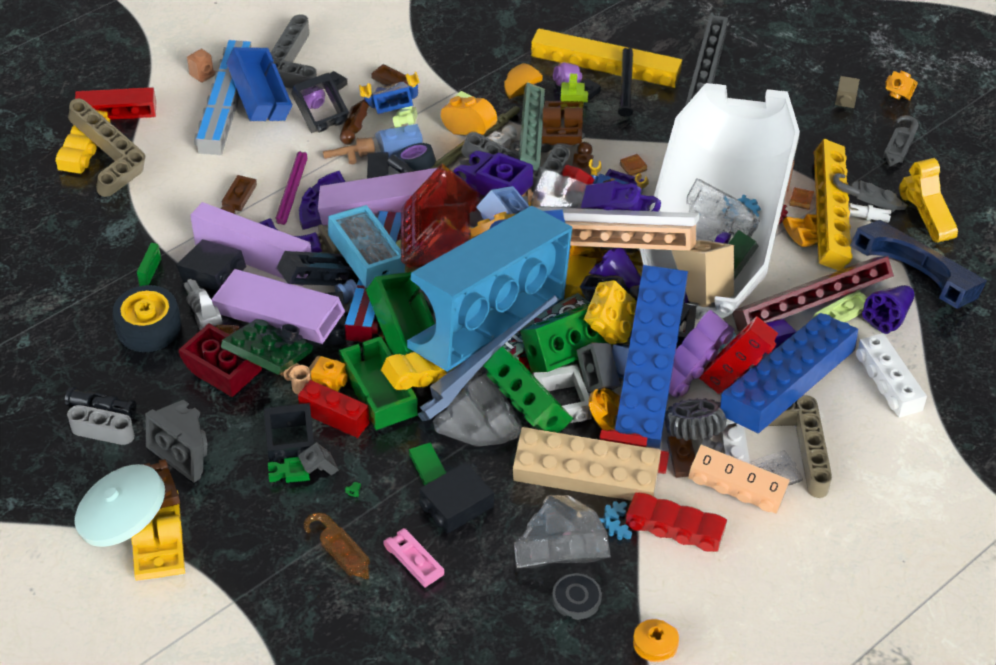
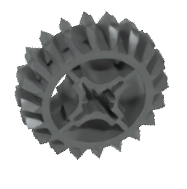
(695, 419)

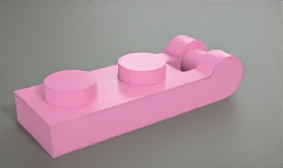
(414, 557)

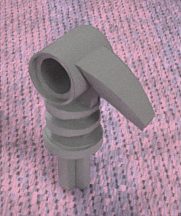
(202, 305)

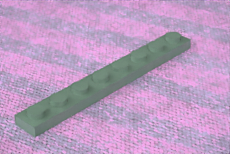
(531, 125)

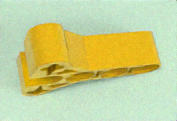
(924, 191)

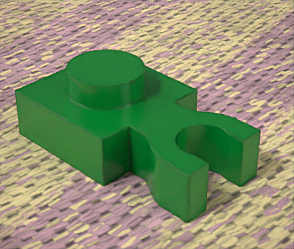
(291, 470)

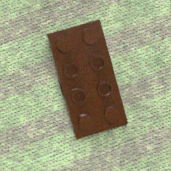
(562, 122)

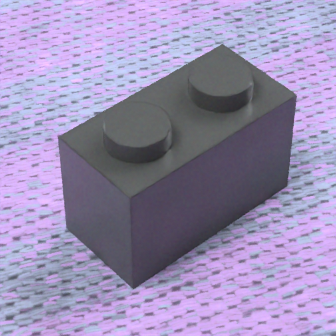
(598, 367)

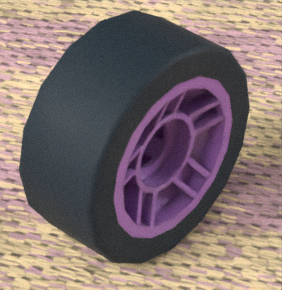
(418, 156)

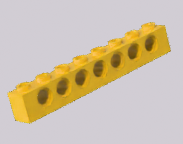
(832, 206)

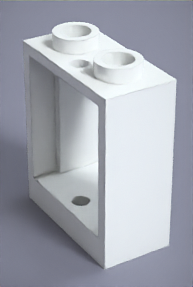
(564, 378)

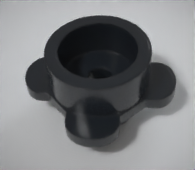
(289, 333)

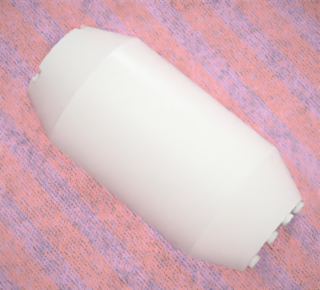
(741, 151)

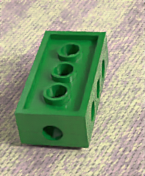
(553, 340)
(522, 387)

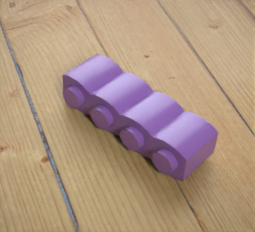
(698, 349)

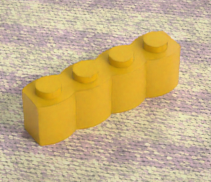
(76, 150)
(411, 371)

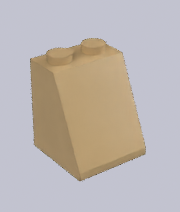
(709, 271)

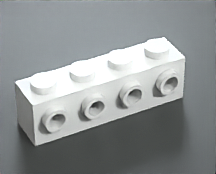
(891, 375)

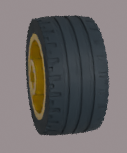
(146, 318)

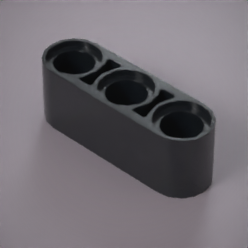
(377, 164)

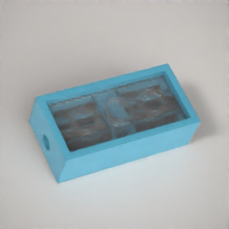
(365, 244)

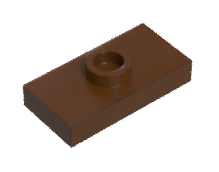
(388, 75)
(681, 455)

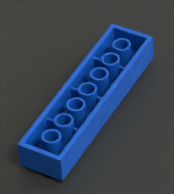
(652, 353)
(788, 372)

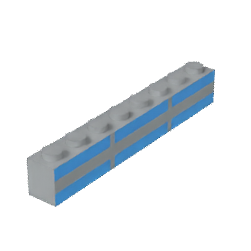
(220, 107)

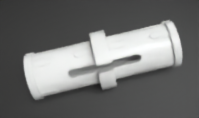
(869, 212)

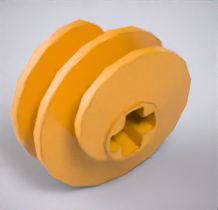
(655, 640)

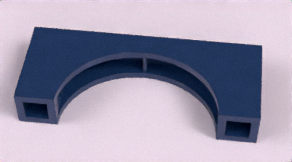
(957, 283)

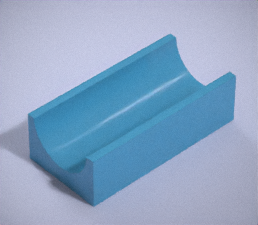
(491, 284)

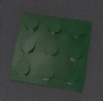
(262, 346)

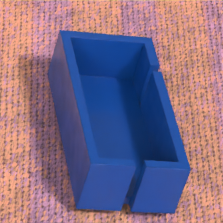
(259, 84)

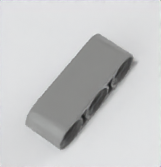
(101, 424)

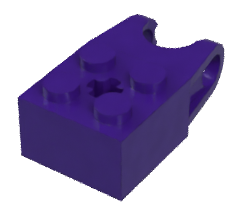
(496, 172)
(618, 196)

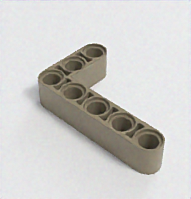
(127, 161)
(813, 450)

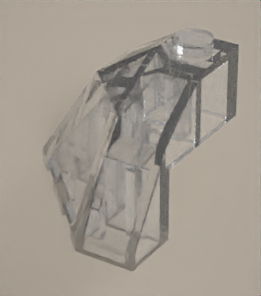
(557, 191)
(719, 212)
(479, 414)
(562, 534)

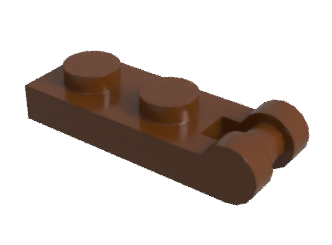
(171, 495)

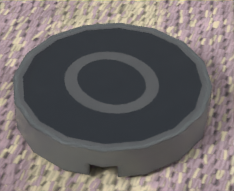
(577, 596)

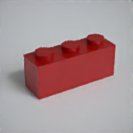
(335, 408)

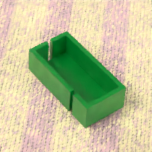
(395, 314)
(373, 388)

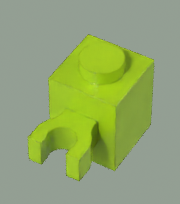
(573, 91)

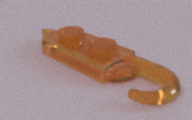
(340, 546)

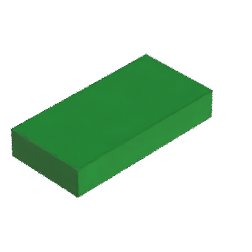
(149, 264)
(426, 462)

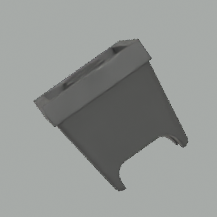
(177, 437)

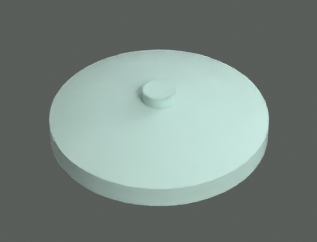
(119, 505)

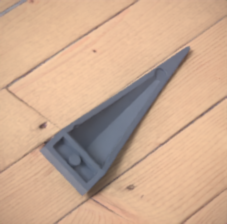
(451, 384)

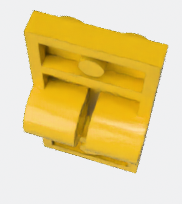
(159, 546)

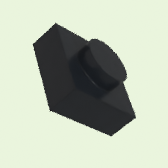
(339, 80)
(592, 87)

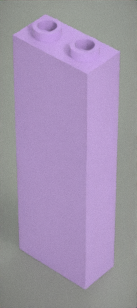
(378, 193)
(259, 244)
(279, 303)

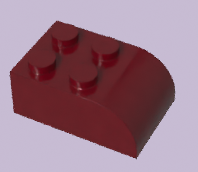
(216, 365)

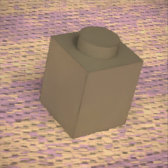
(847, 92)

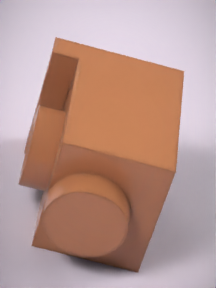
(200, 65)

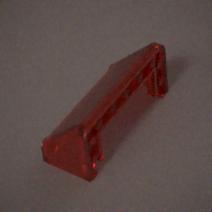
(436, 217)

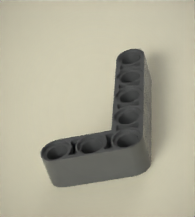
(288, 48)
(478, 142)

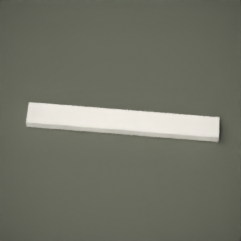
(627, 216)

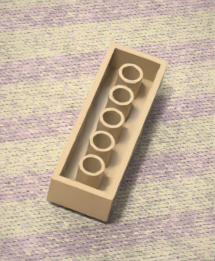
(585, 464)

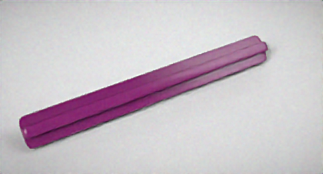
(291, 188)

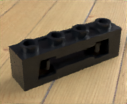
(320, 267)

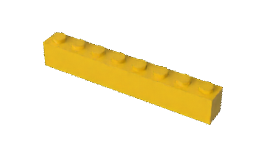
(605, 57)

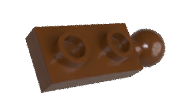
(353, 122)
(583, 157)
(238, 194)

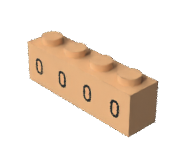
(738, 479)

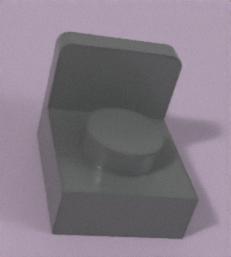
(318, 457)

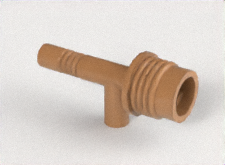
(363, 147)

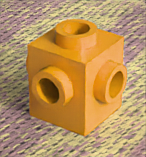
(906, 87)
(329, 373)

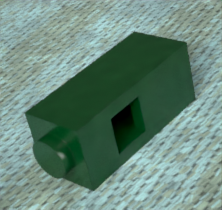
(743, 250)

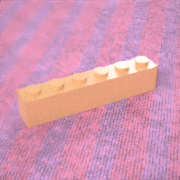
(632, 235)

